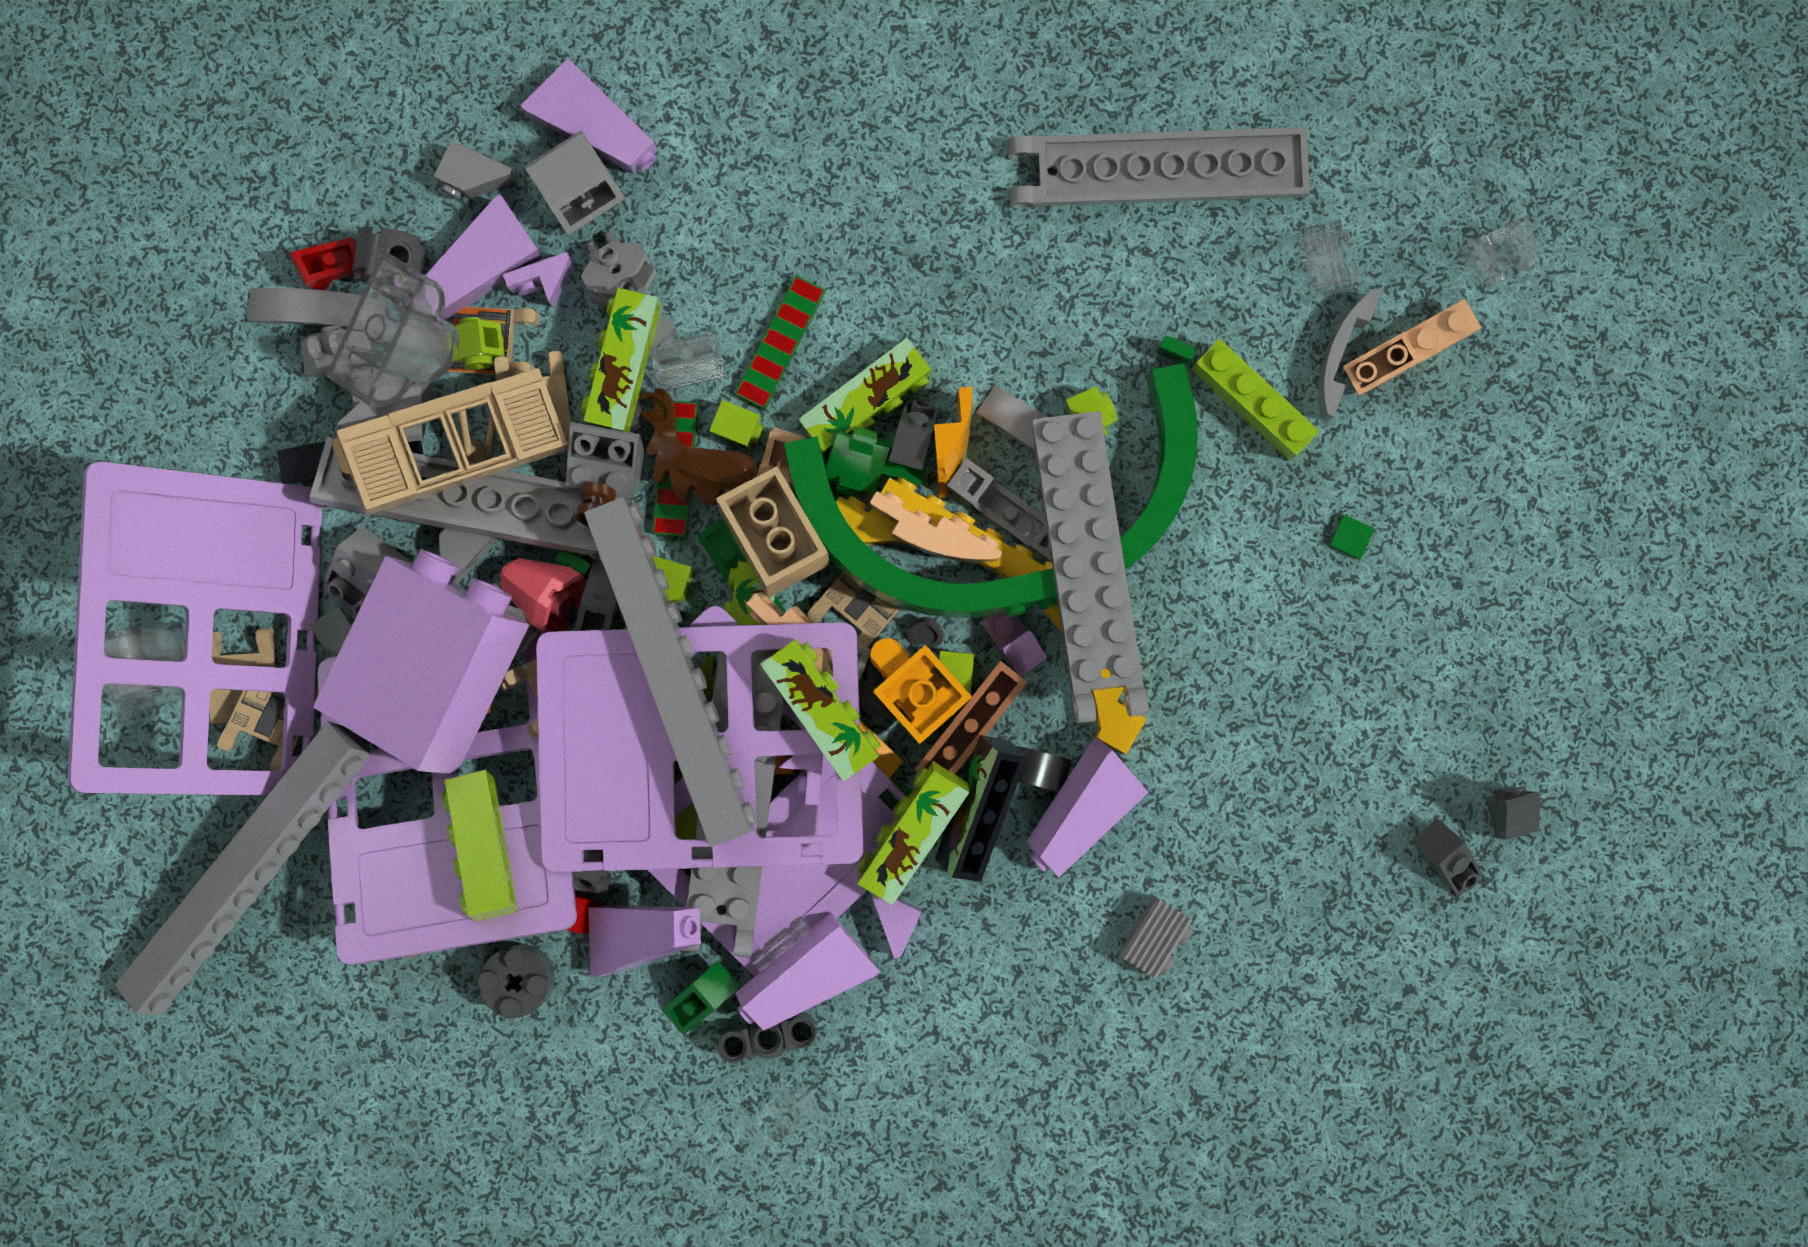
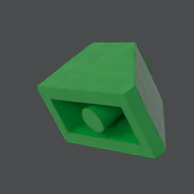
(701, 997)

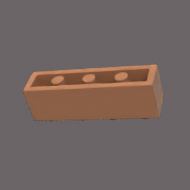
(974, 719)

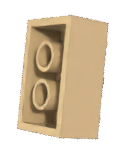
(772, 531)

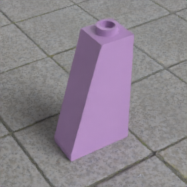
(574, 103)
(481, 256)
(1085, 808)
(638, 934)
(806, 975)

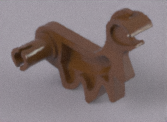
(691, 467)

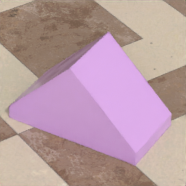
(897, 922)

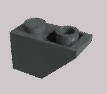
(914, 433)
(1514, 811)
(1448, 857)

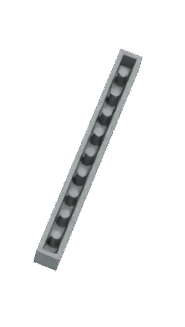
(670, 671)
(243, 869)

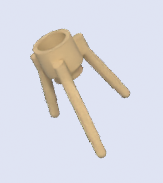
(472, 447)

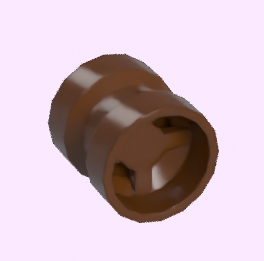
(593, 495)

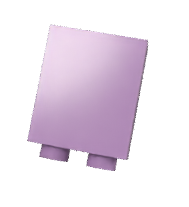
(422, 662)

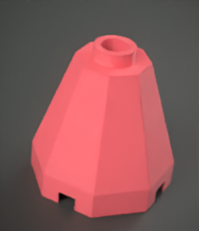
(543, 592)

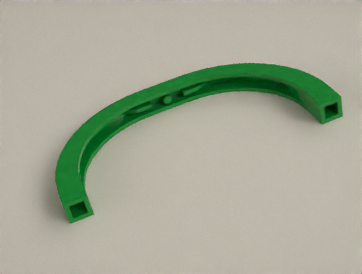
(1178, 441)

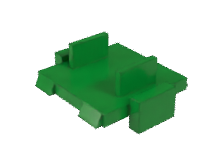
(856, 462)

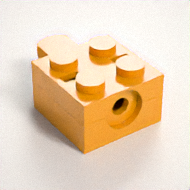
(916, 687)

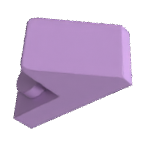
(549, 272)
(1014, 642)
(811, 782)

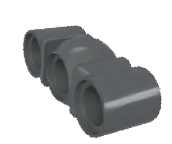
(754, 1047)

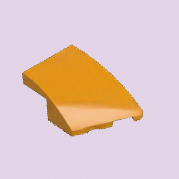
(952, 442)

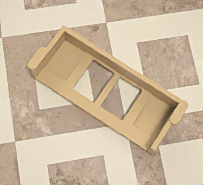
(385, 468)

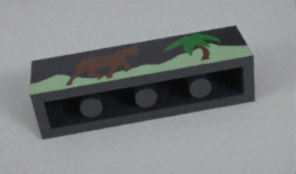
(977, 822)

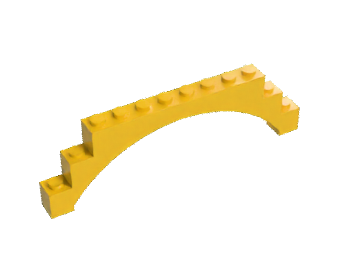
(873, 528)

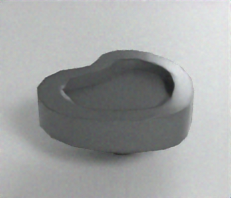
(925, 631)

